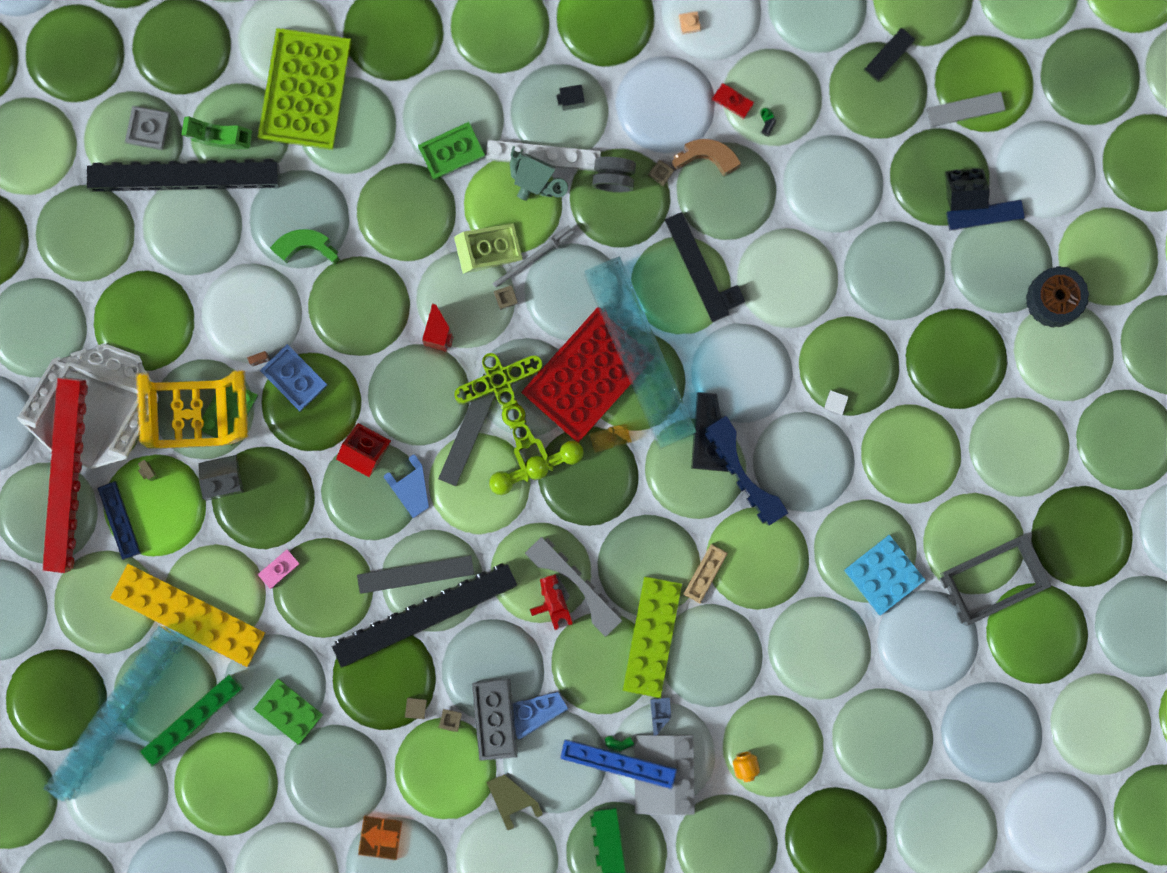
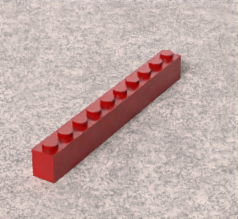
(64, 475)

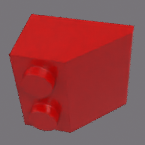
(437, 332)
(363, 450)

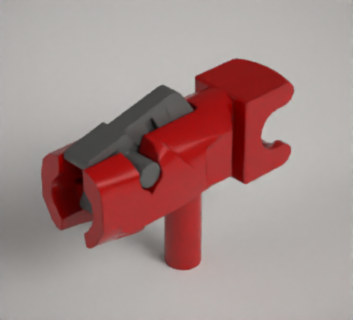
(555, 600)

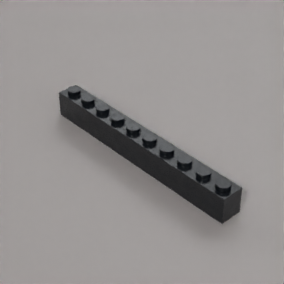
(183, 176)
(424, 616)

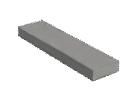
(965, 109)

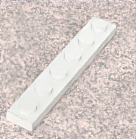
(555, 156)

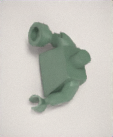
(533, 176)

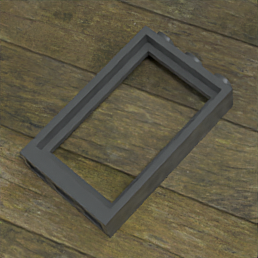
(1032, 562)

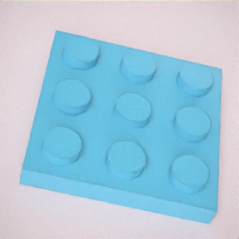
(884, 575)

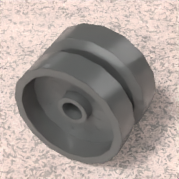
(614, 174)

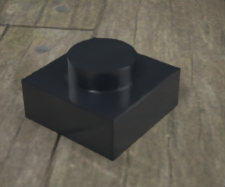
(732, 297)

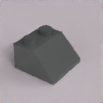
(220, 478)

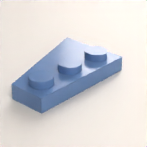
(536, 712)

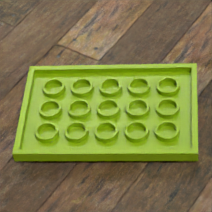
(304, 89)

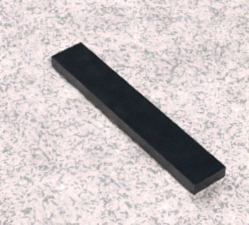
(696, 267)

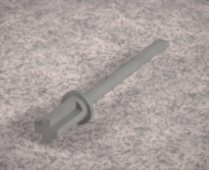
(555, 241)

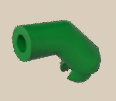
(617, 745)

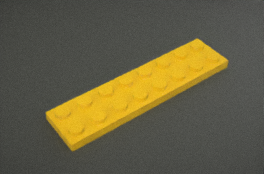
(187, 615)

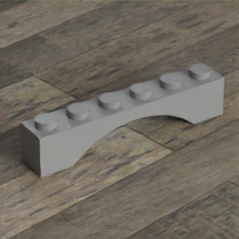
(546, 557)

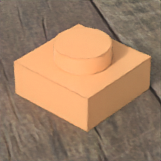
(689, 22)

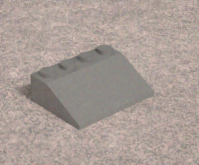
(670, 751)

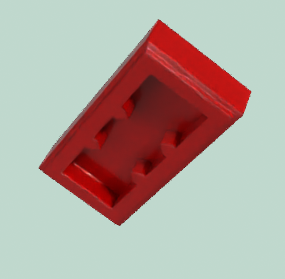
(733, 101)

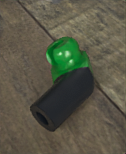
(769, 121)

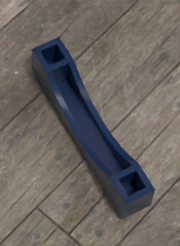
(724, 437)

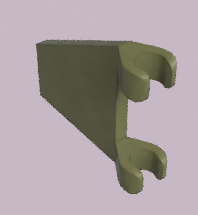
(511, 799)

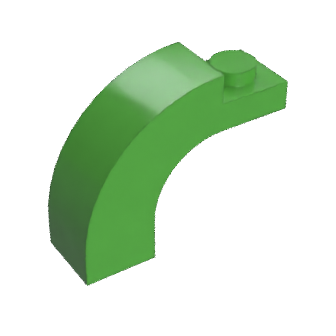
(216, 135)
(302, 239)

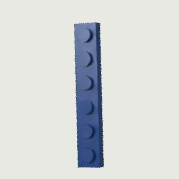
(618, 763)

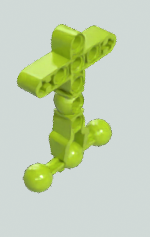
(536, 466)

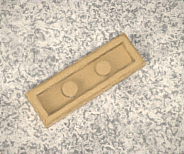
(705, 573)

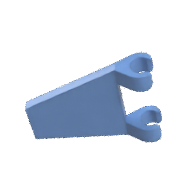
(411, 489)

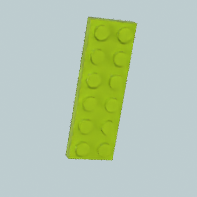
(652, 637)

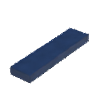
(994, 214)
(119, 520)

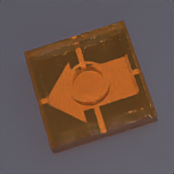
(380, 837)

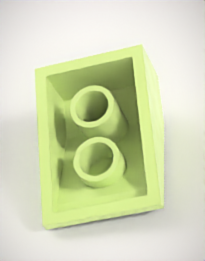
(488, 248)

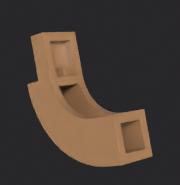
(711, 150)

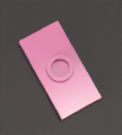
(278, 569)

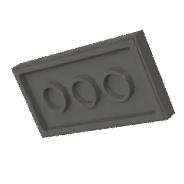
(494, 720)

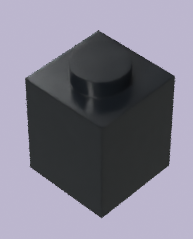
(571, 97)

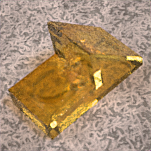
(610, 438)

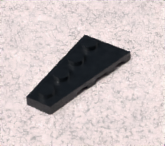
(703, 452)

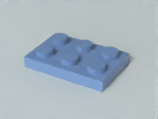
(293, 377)

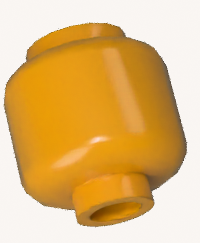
(746, 766)

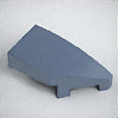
(660, 713)

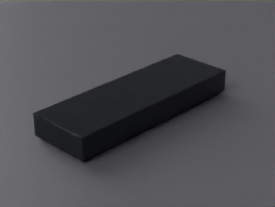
(889, 54)

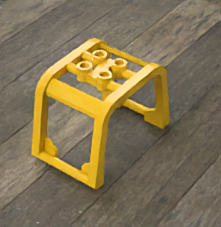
(149, 429)

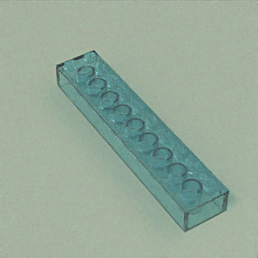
(639, 352)
(114, 714)

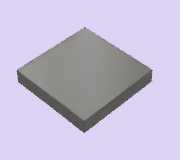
(147, 128)

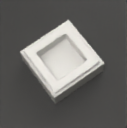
(836, 402)

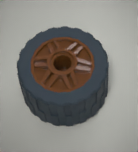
(1070, 289)

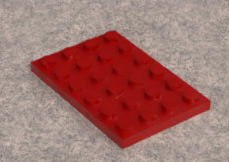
(580, 379)

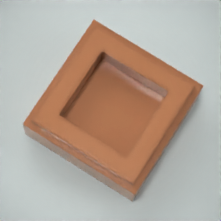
(258, 358)

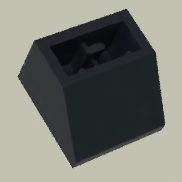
(967, 189)

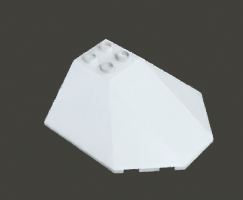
(110, 402)

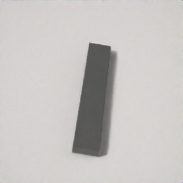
(467, 436)
(415, 574)

